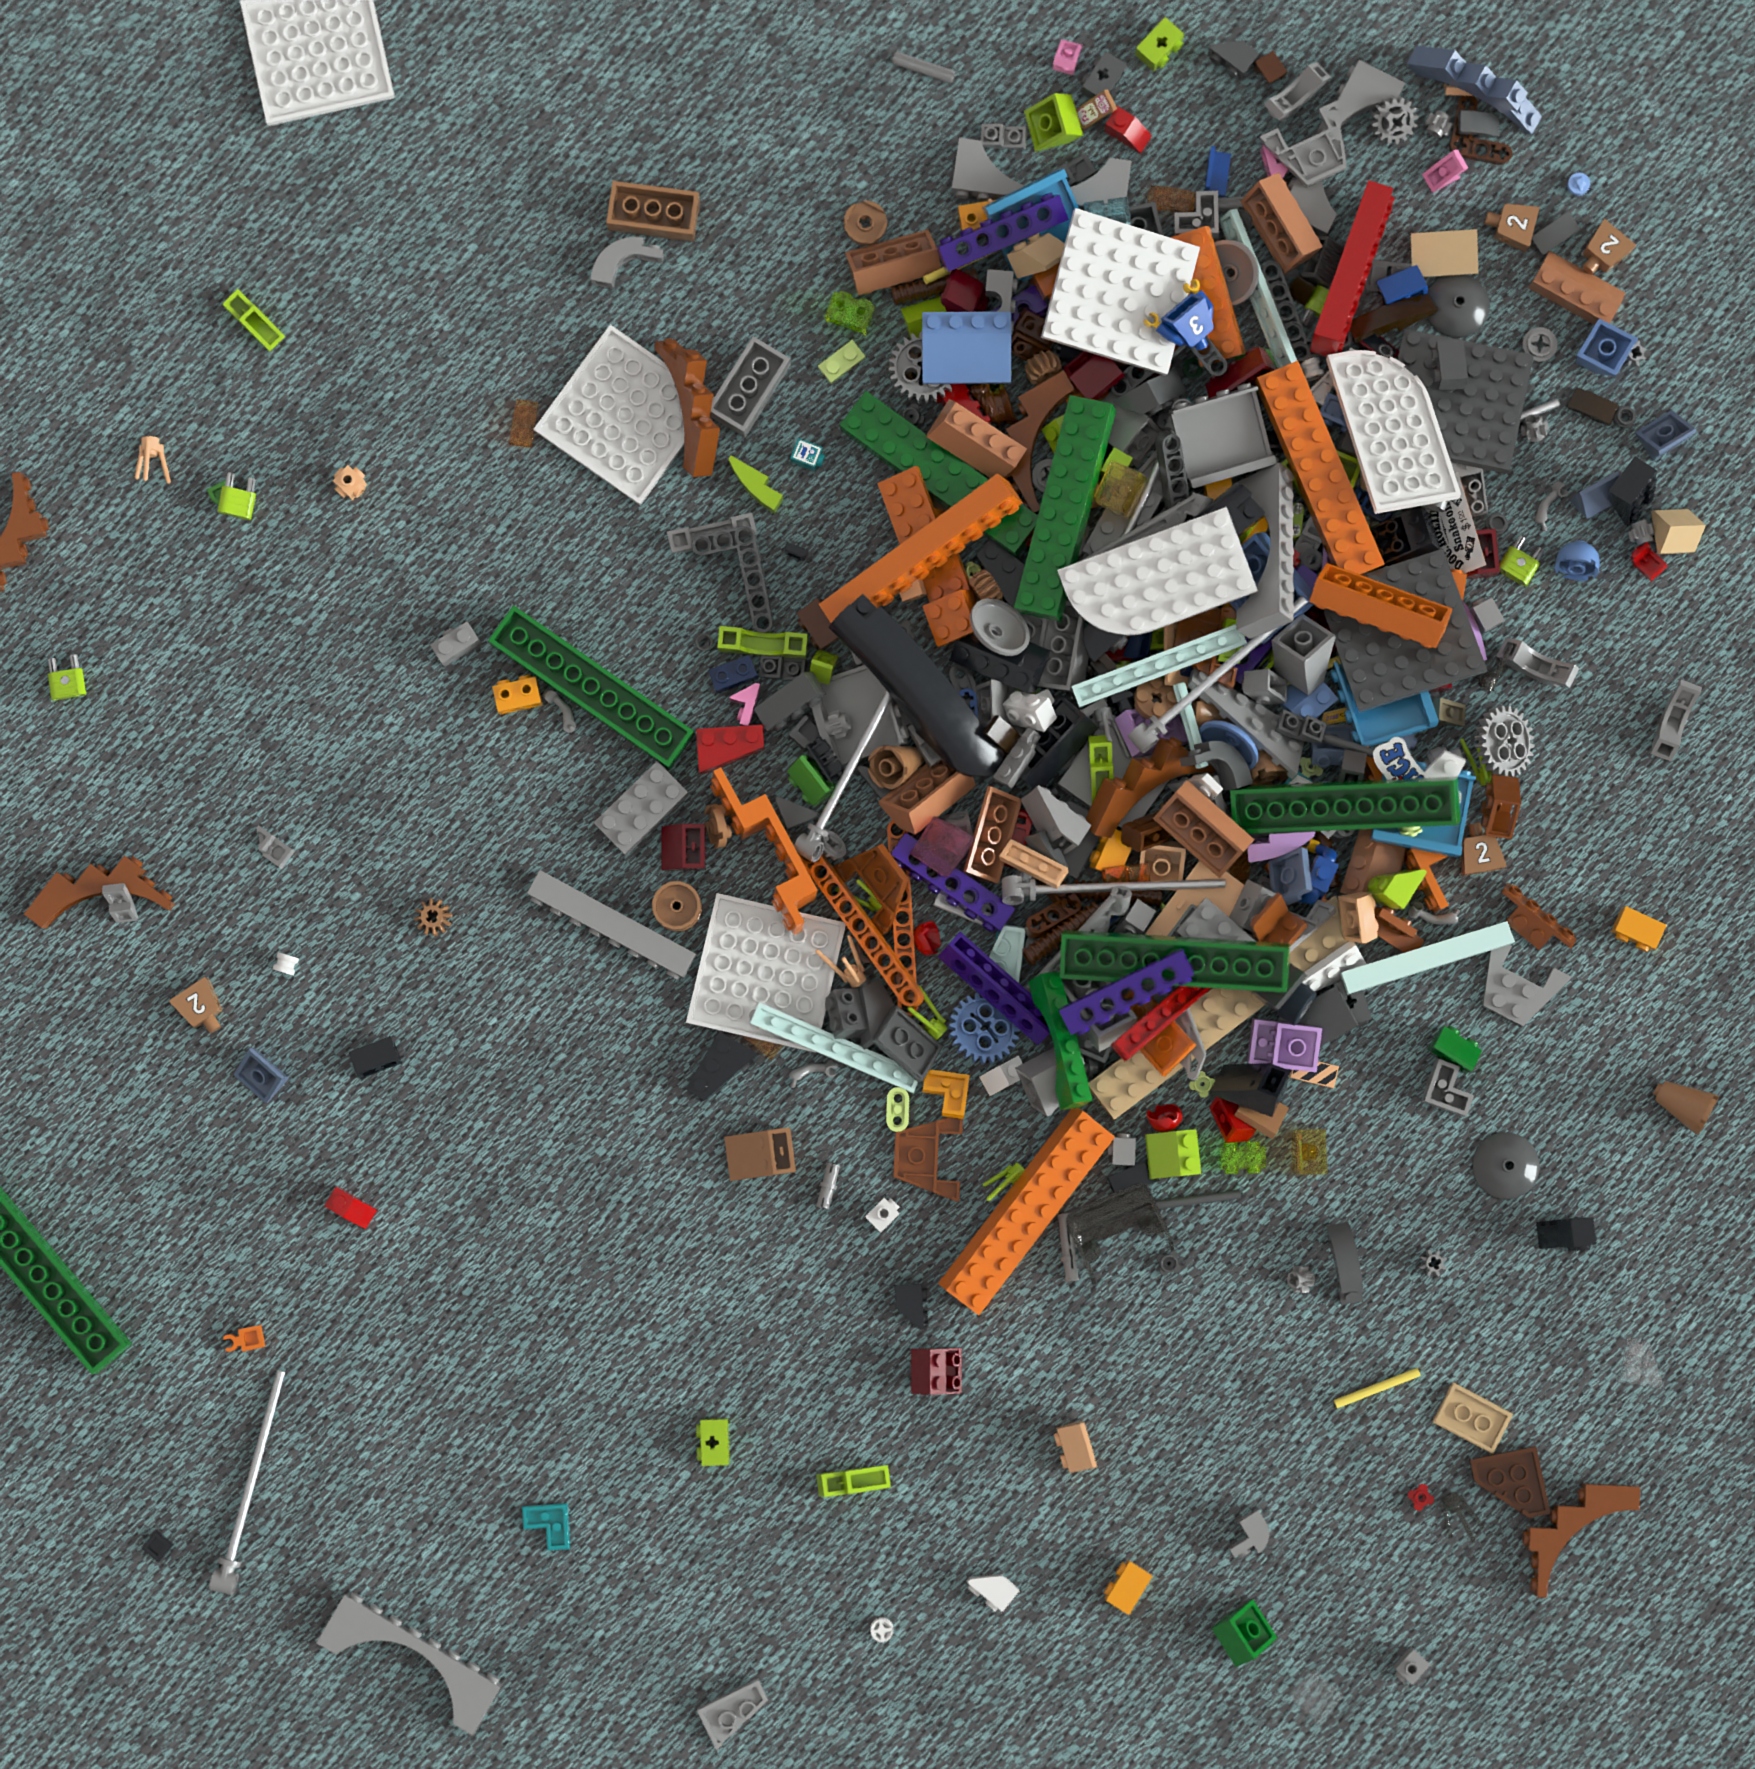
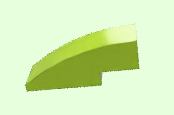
(253, 320)
(756, 485)
(1099, 762)
(853, 1481)

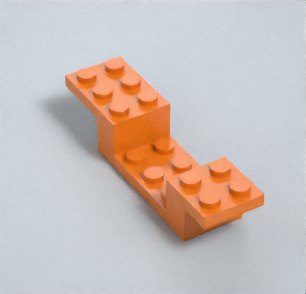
(946, 585)
(753, 818)
(1415, 858)

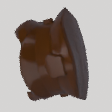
(995, 403)

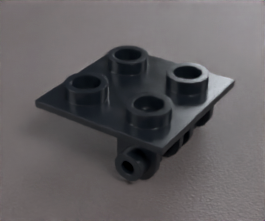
(817, 754)

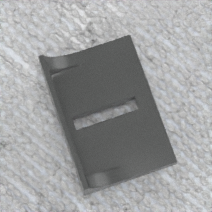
(1379, 271)

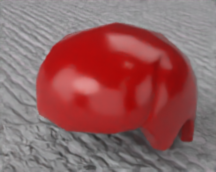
(927, 938)
(1167, 1122)

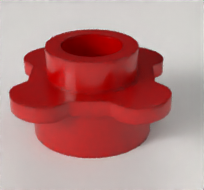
(1420, 1503)

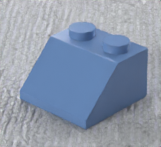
(1605, 349)
(1312, 704)

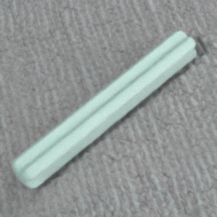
(1188, 720)

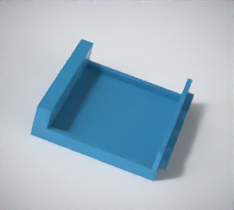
(1053, 182)
(1386, 721)
(1434, 839)

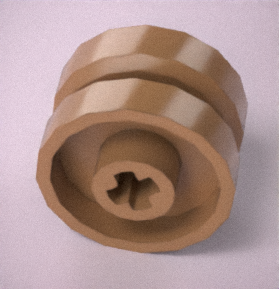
(665, 900)

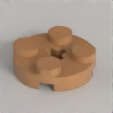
(859, 212)
(1144, 694)
(716, 826)

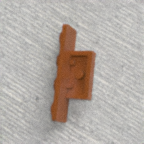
(1533, 922)
(1396, 930)

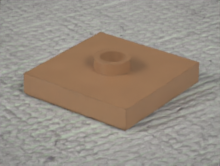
(1262, 1122)

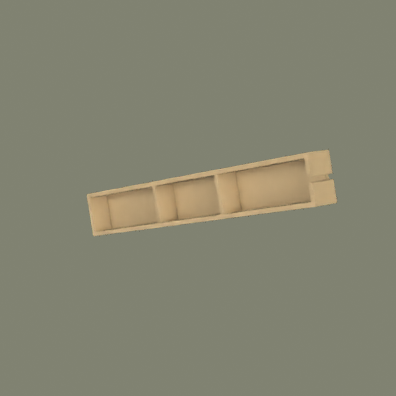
(1214, 1017)

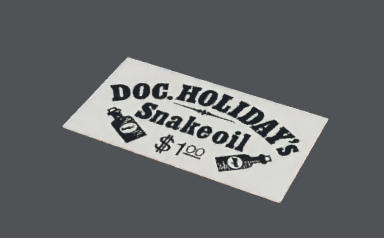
(1458, 534)

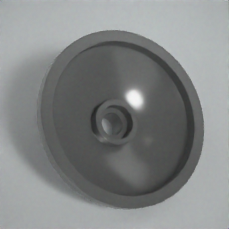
(1457, 319)
(1490, 1165)

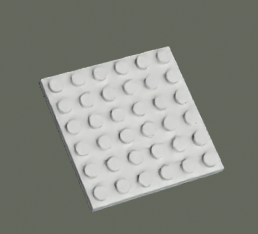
(316, 56)
(1111, 283)
(618, 416)
(757, 961)

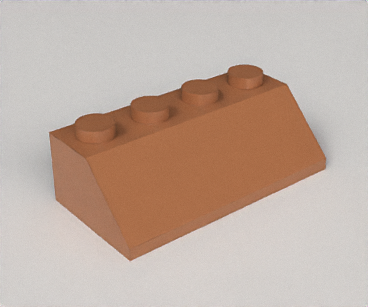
(1281, 223)
(893, 262)
(1576, 289)
(975, 441)
(925, 795)
(1203, 829)
(992, 835)
(1370, 859)

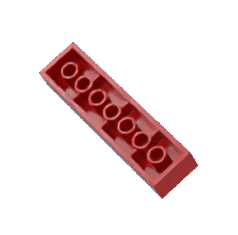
(1353, 269)

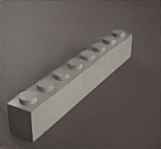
(612, 924)

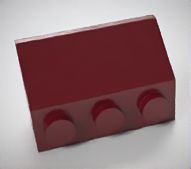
(1242, 371)

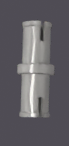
(828, 1186)

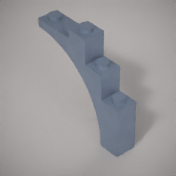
(1478, 80)

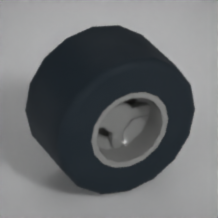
(1297, 1004)

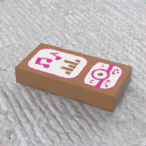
(1095, 109)

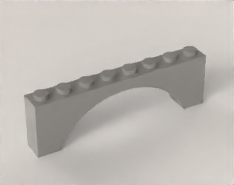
(1361, 94)
(980, 178)
(1273, 602)
(469, 1688)

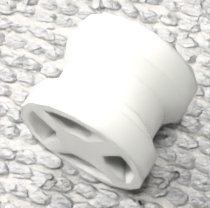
(1312, 369)
(285, 963)
(878, 1630)

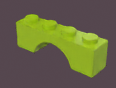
(755, 643)

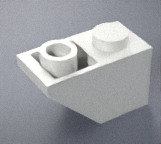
(995, 1589)

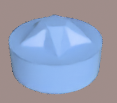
(1578, 184)

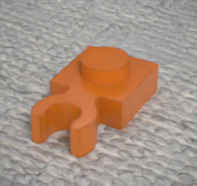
(248, 1339)

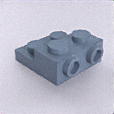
(1327, 754)
(1291, 875)

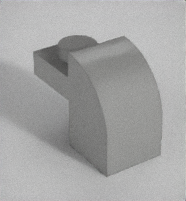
(1256, 1531)

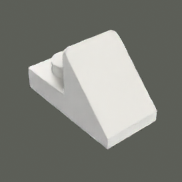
(1001, 1076)

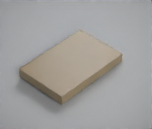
(1445, 252)
(1472, 1418)

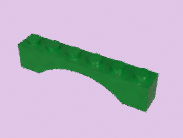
(1071, 1079)

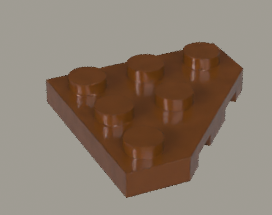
(1514, 1479)

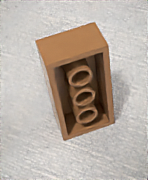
(653, 211)

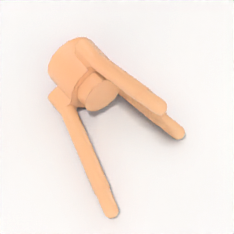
(149, 449)
(853, 974)

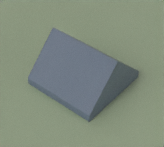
(1664, 434)
(1594, 498)
(260, 1075)

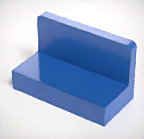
(1217, 172)
(1402, 285)

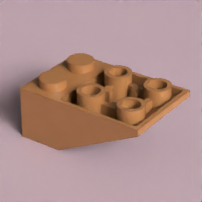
(760, 1154)

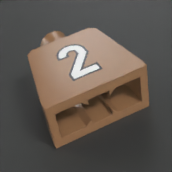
(1514, 224)
(1606, 248)
(1480, 852)
(199, 1005)

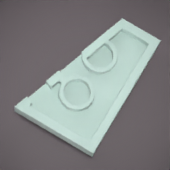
(1008, 950)

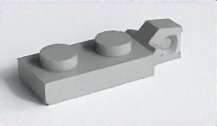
(1017, 759)

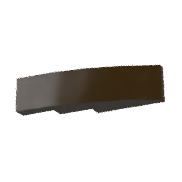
(1391, 316)

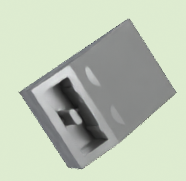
(1474, 488)
(1060, 823)

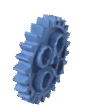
(970, 1040)

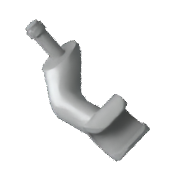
(1541, 515)
(568, 719)
(1417, 910)
(798, 1073)

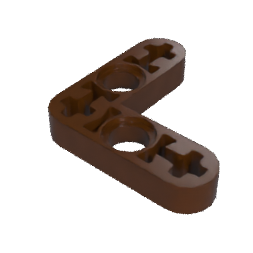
(1470, 142)
(1059, 908)

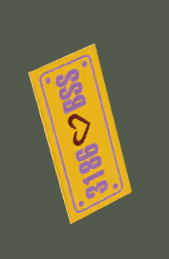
(1334, 716)

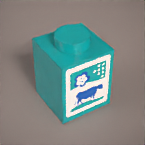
(807, 455)

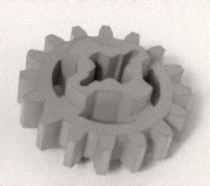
(1400, 111)

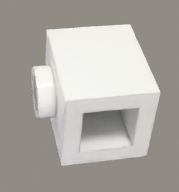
(883, 1214)

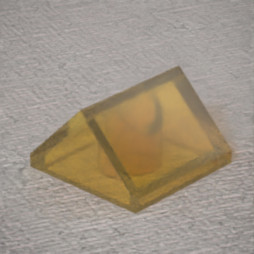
(1120, 489)
(1309, 1152)

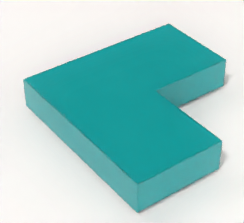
(553, 1518)

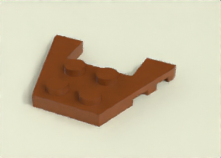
(1200, 626)
(882, 877)
(918, 1156)

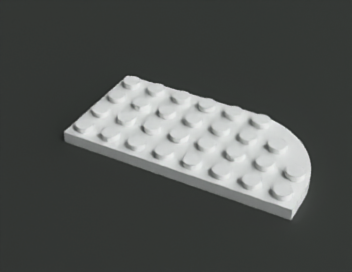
(1392, 431)
(1161, 577)

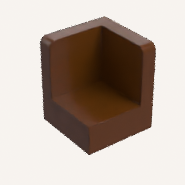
(1270, 67)

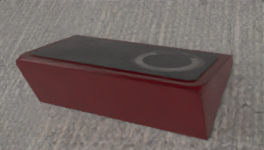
(1378, 345)

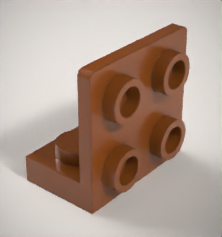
(1277, 923)

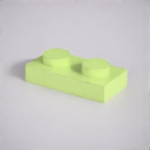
(841, 361)

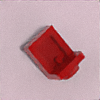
(1648, 561)

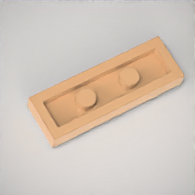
(1033, 864)

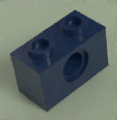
(733, 674)

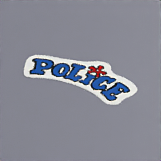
(1397, 763)

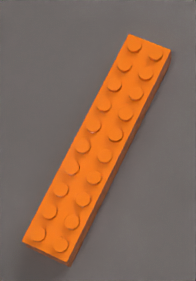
(1318, 470)
(928, 547)
(1026, 1210)

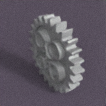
(904, 364)
(1504, 741)

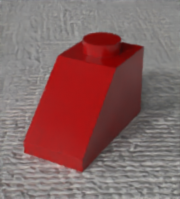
(1127, 130)
(1230, 1126)
(350, 1207)

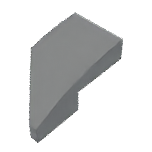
(273, 848)

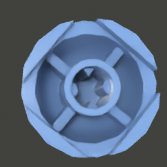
(1578, 561)

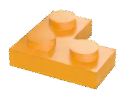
(953, 1088)

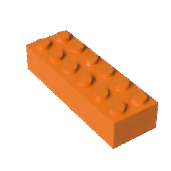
(1209, 273)
(1380, 605)

